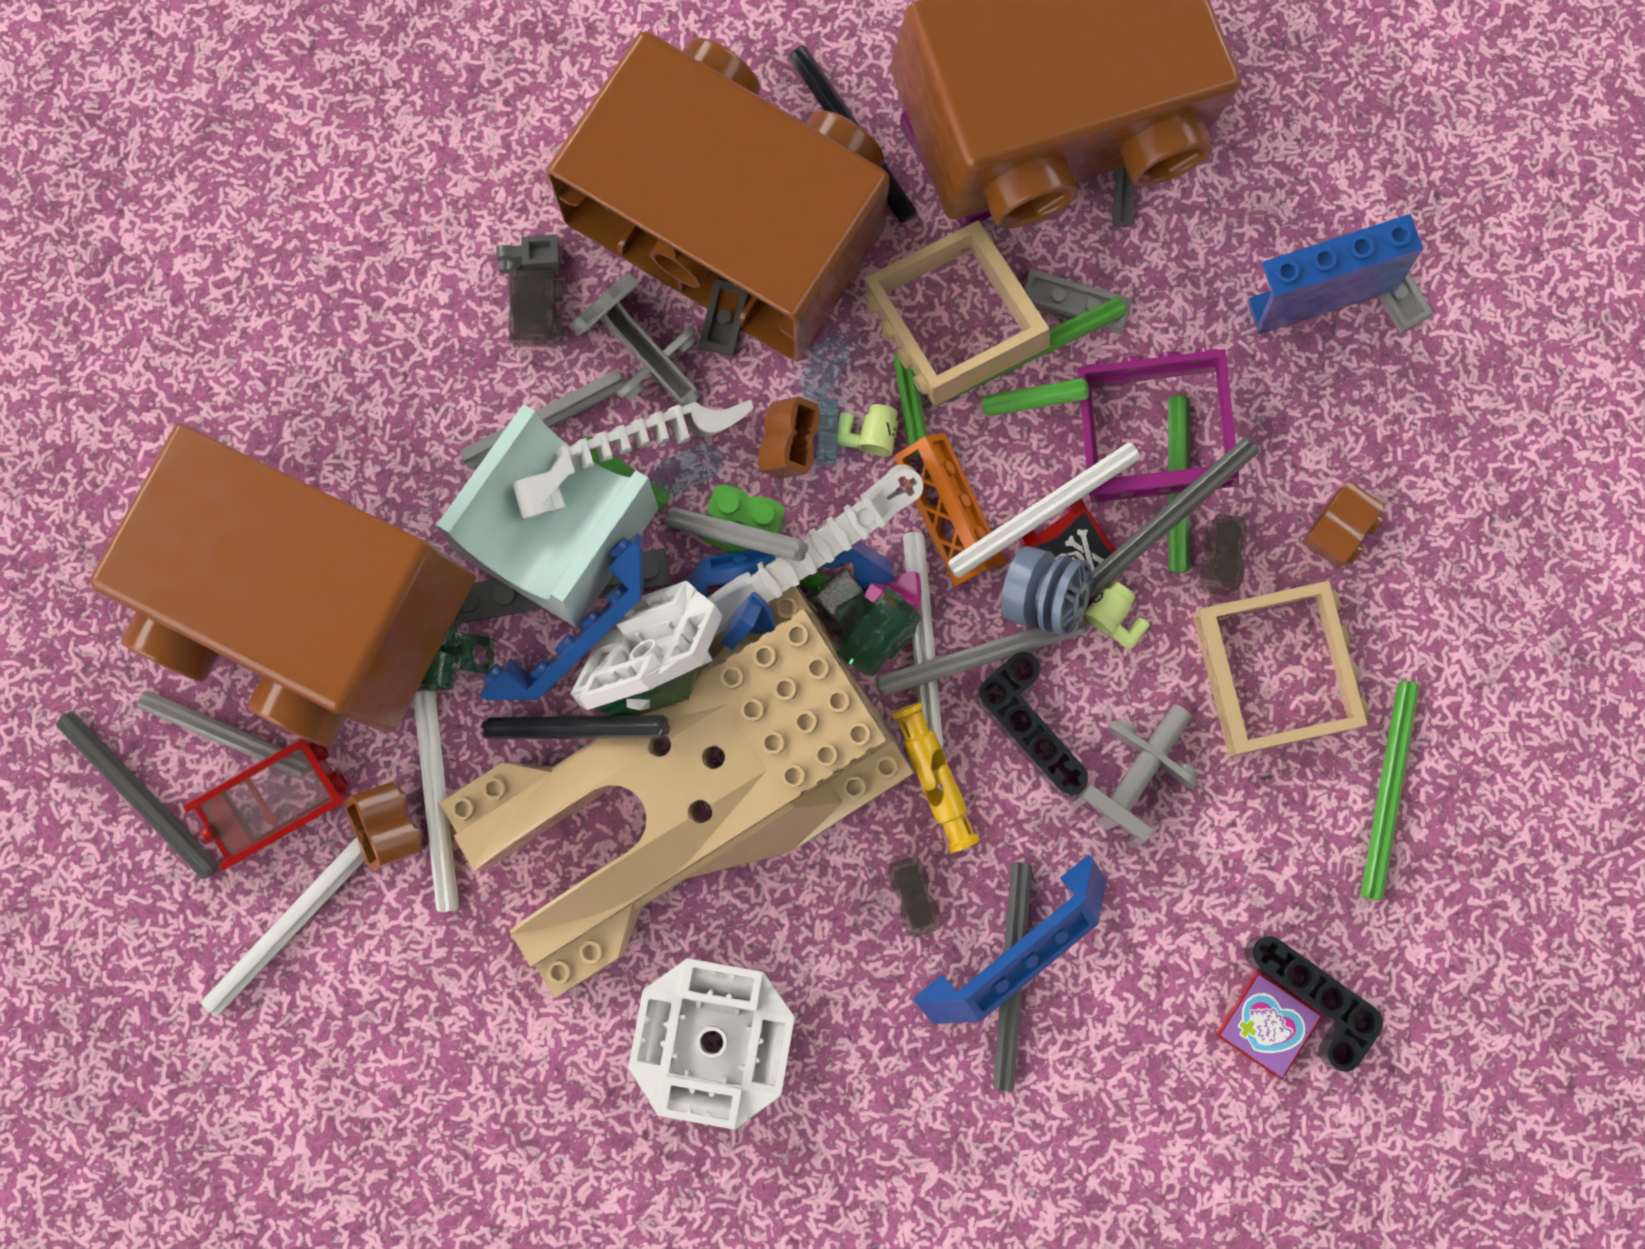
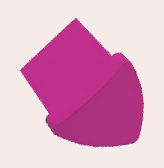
(906, 585)

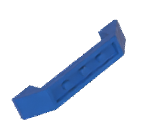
(722, 568)
(514, 683)
(1025, 958)

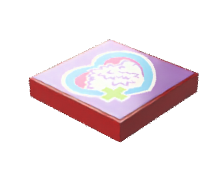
(1269, 1025)

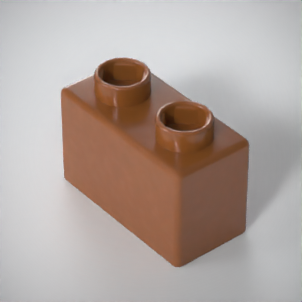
(1057, 91)
(716, 183)
(281, 582)

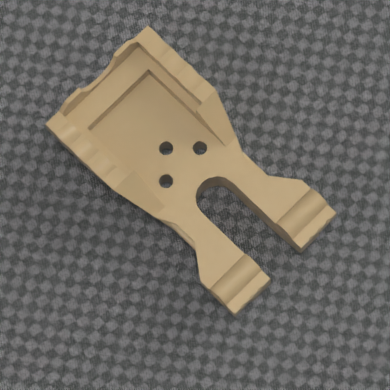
(797, 760)

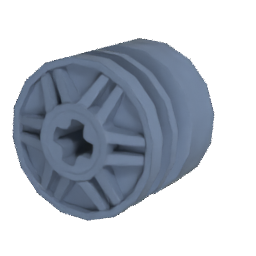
(1046, 591)

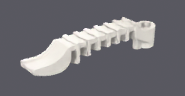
(542, 492)
(873, 510)

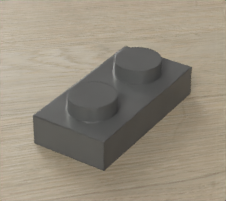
(717, 332)

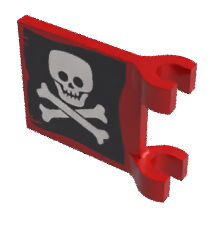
(1073, 536)

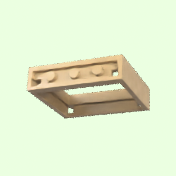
(984, 365)
(1222, 682)

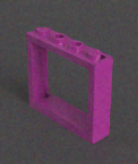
(1138, 369)

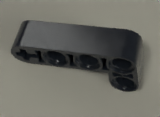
(1037, 729)
(1315, 982)

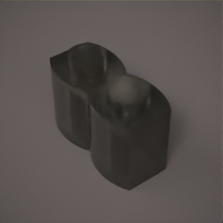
(534, 308)
(1222, 547)
(910, 886)

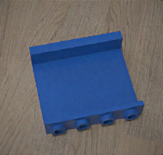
(1336, 273)

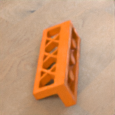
(955, 498)

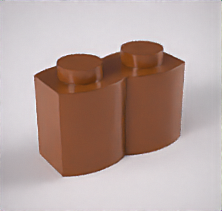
(789, 437)
(1344, 524)
(383, 826)

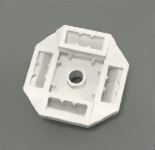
(650, 654)
(703, 1085)

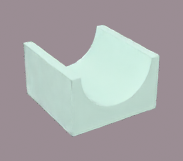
(556, 555)

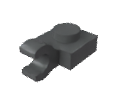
(534, 254)

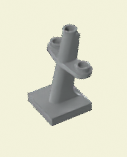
(631, 335)
(1152, 755)

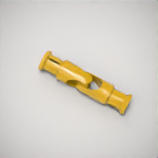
(923, 752)

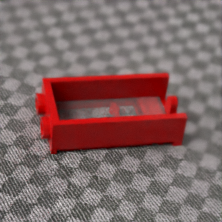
(269, 800)

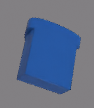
(751, 616)

